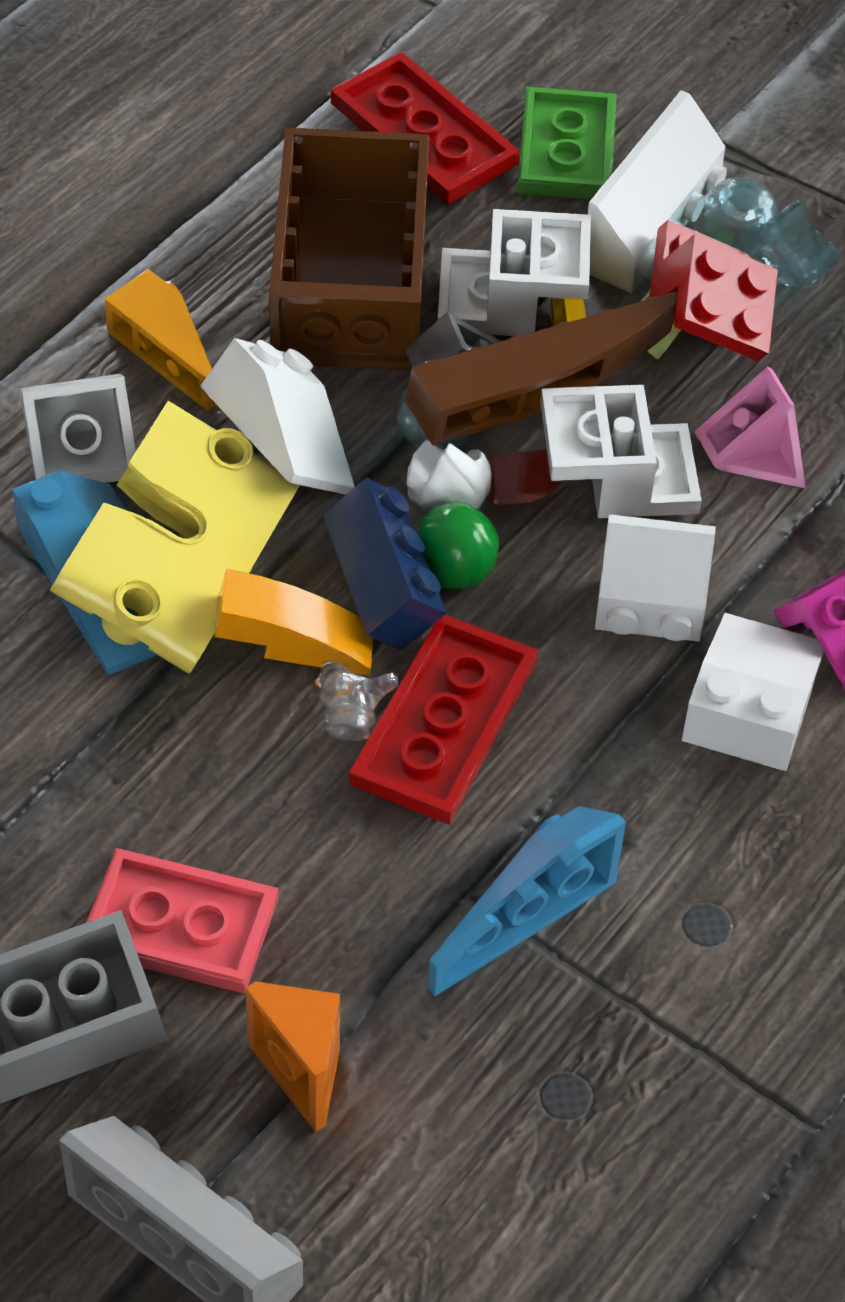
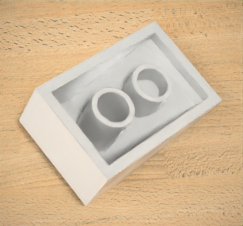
(281, 412)
(753, 691)

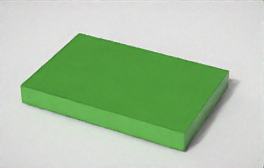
(566, 142)

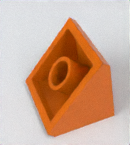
(297, 1042)

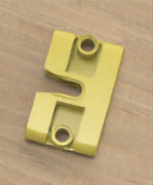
(167, 579)

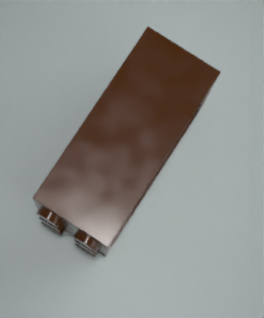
(349, 247)

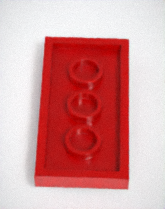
(406, 99)
(443, 718)

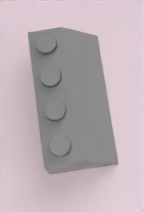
(176, 1217)

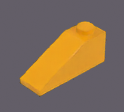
(158, 328)

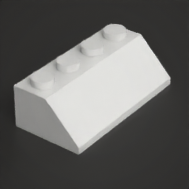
(655, 183)

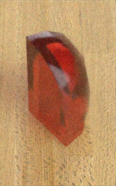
(520, 477)

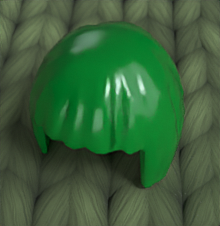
(459, 544)

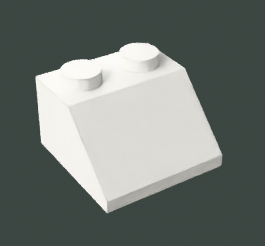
(80, 427)
(654, 578)

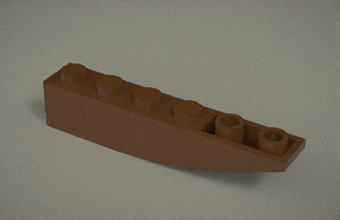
(506, 378)

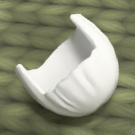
(447, 476)

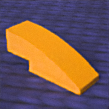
(290, 623)

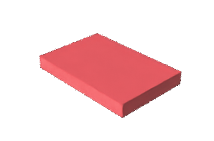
(188, 918)

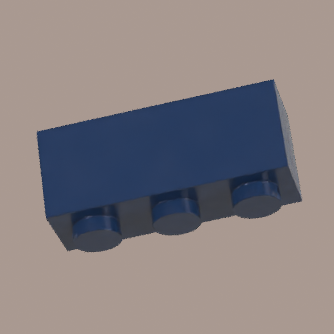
(384, 564)

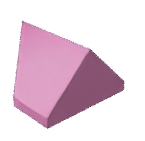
(756, 433)

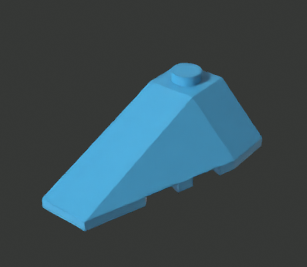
(52, 520)
(550, 876)

